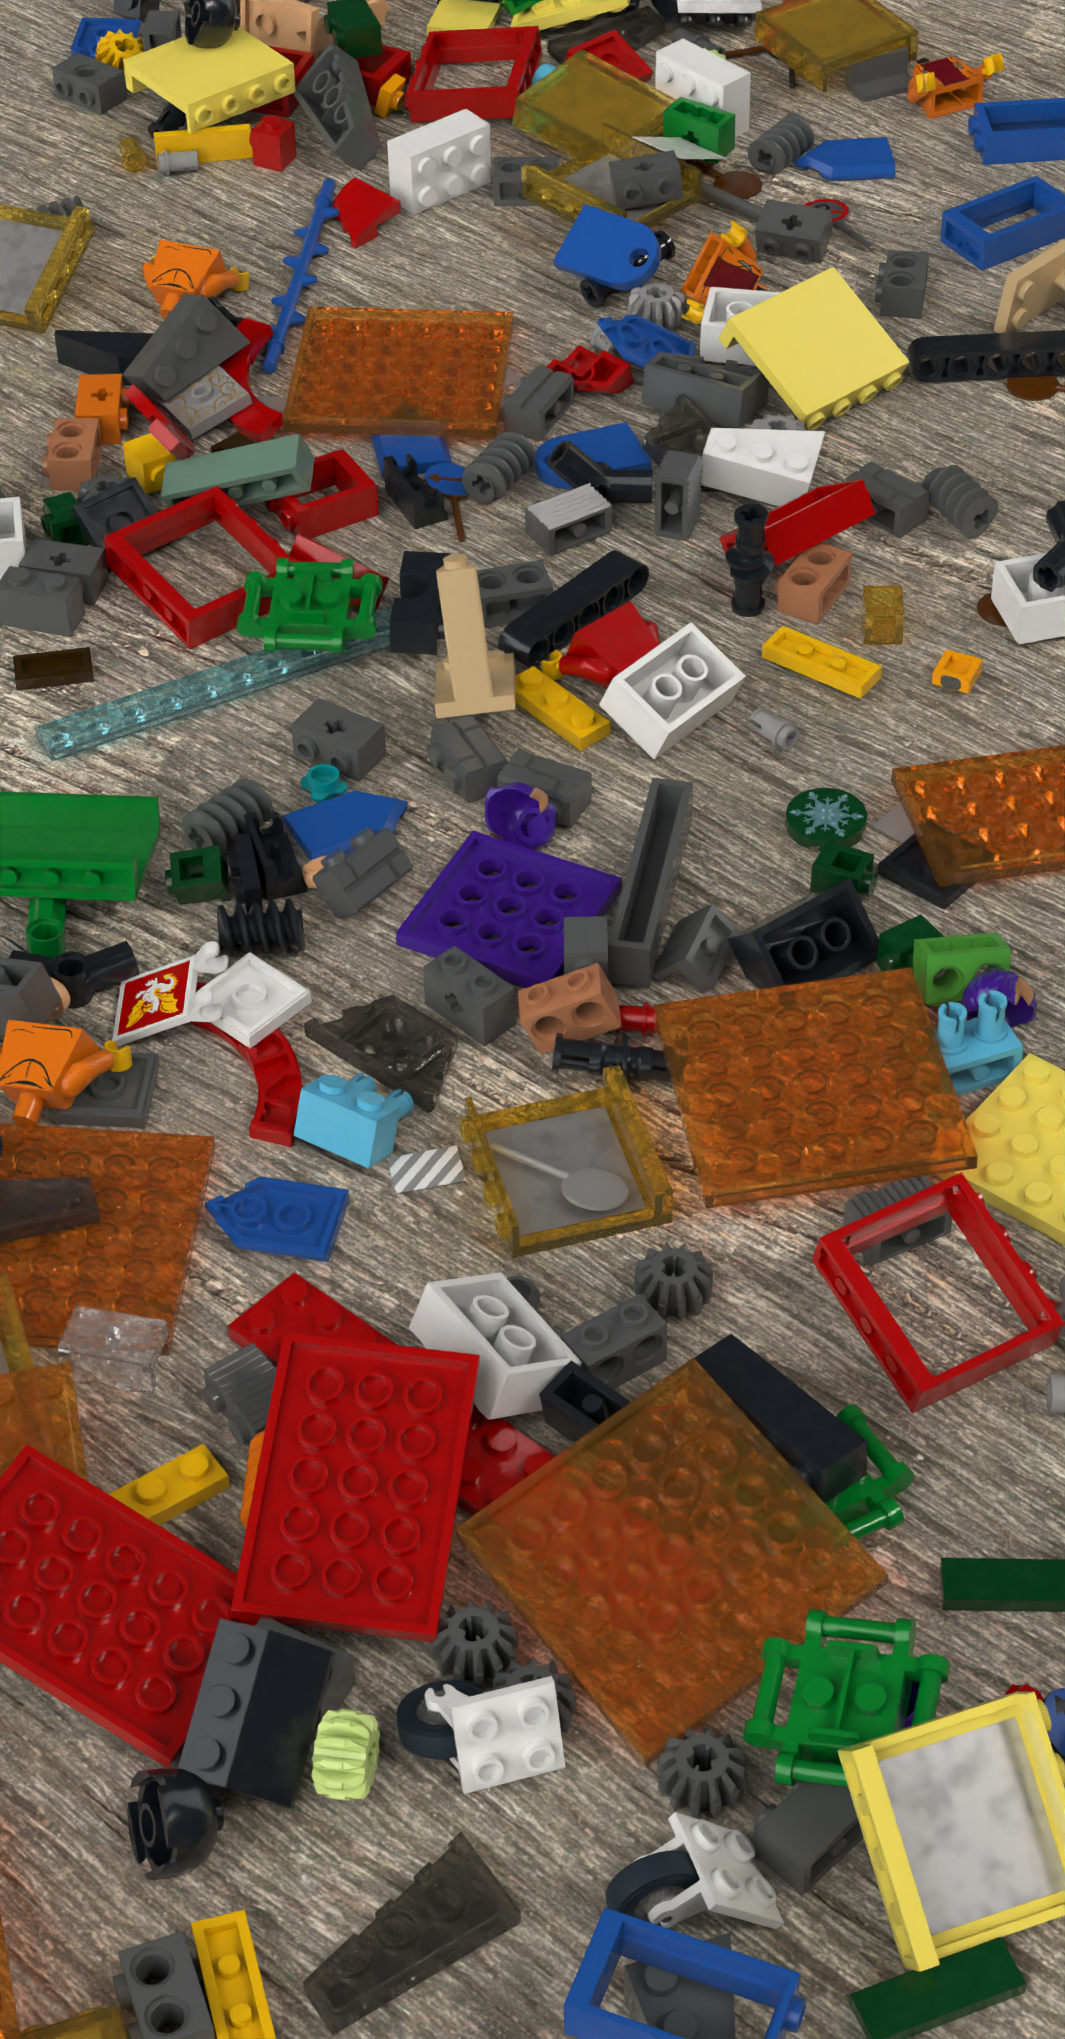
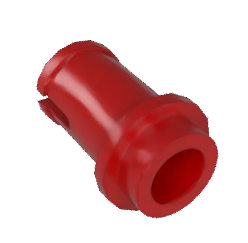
(638, 1019)

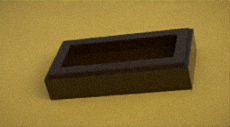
(53, 668)

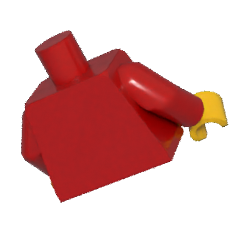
(605, 647)

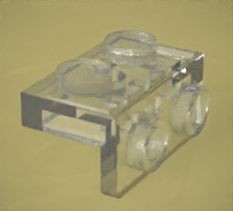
(113, 1348)

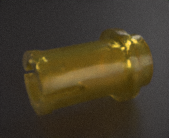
(133, 156)

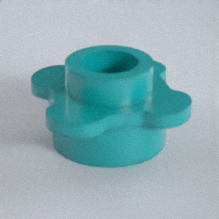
(323, 782)

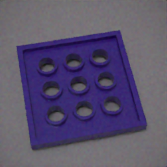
(517, 867)

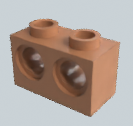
(72, 452)
(813, 582)
(571, 1004)

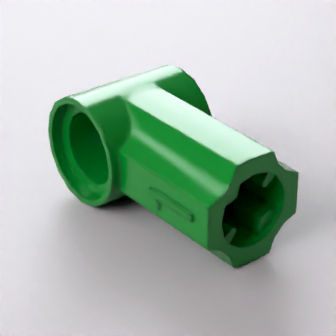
(46, 926)

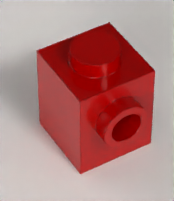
(273, 143)

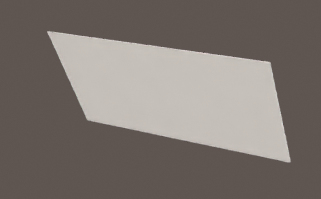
(682, 147)

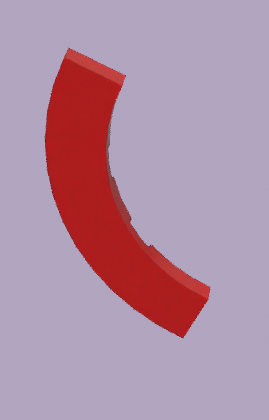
(257, 420)
(162, 426)
(277, 1082)

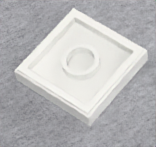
(255, 999)

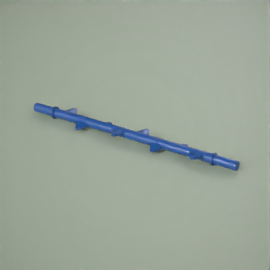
(300, 278)

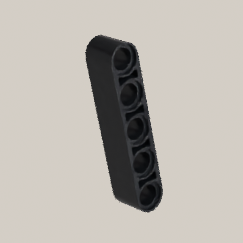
(979, 349)
(571, 607)

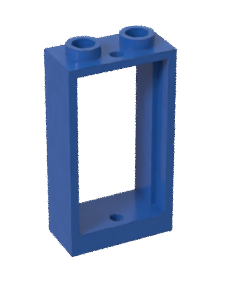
(1019, 131)
(965, 223)
(681, 1955)

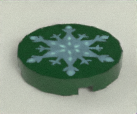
(825, 816)

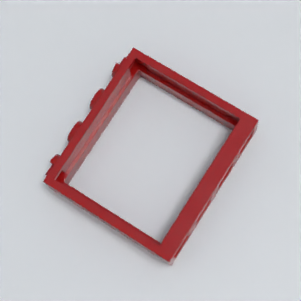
(468, 46)
(217, 617)
(879, 1328)

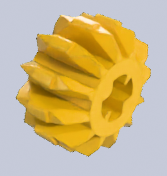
(116, 47)

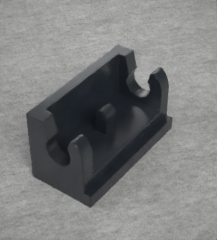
(412, 495)
(275, 858)

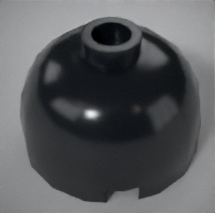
(211, 22)
(172, 1821)

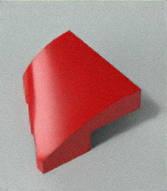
(363, 209)
(595, 372)

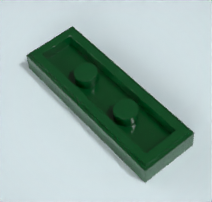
(1003, 1584)
(939, 1994)

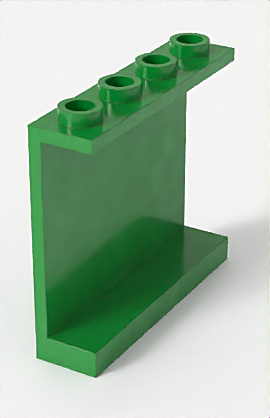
(76, 845)

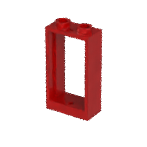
(812, 519)

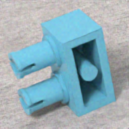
(980, 1049)
(351, 1117)

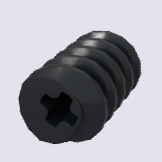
(260, 928)

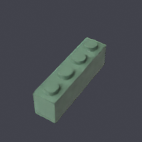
(244, 473)

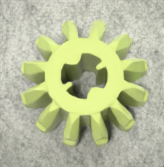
(345, 1754)

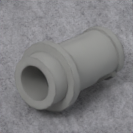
(177, 161)
(781, 733)

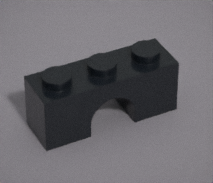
(417, 616)

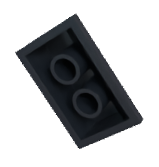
(712, 12)
(809, 940)
(256, 1713)

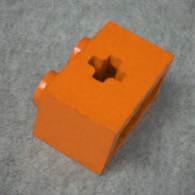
(104, 398)

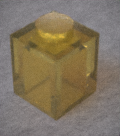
(882, 615)

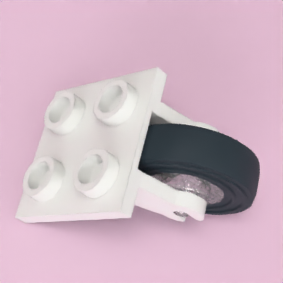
(485, 1735)
(693, 1873)

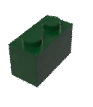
(353, 27)

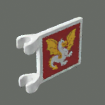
(167, 997)

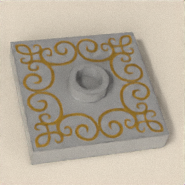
(206, 402)

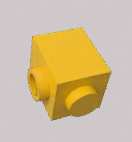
(146, 461)

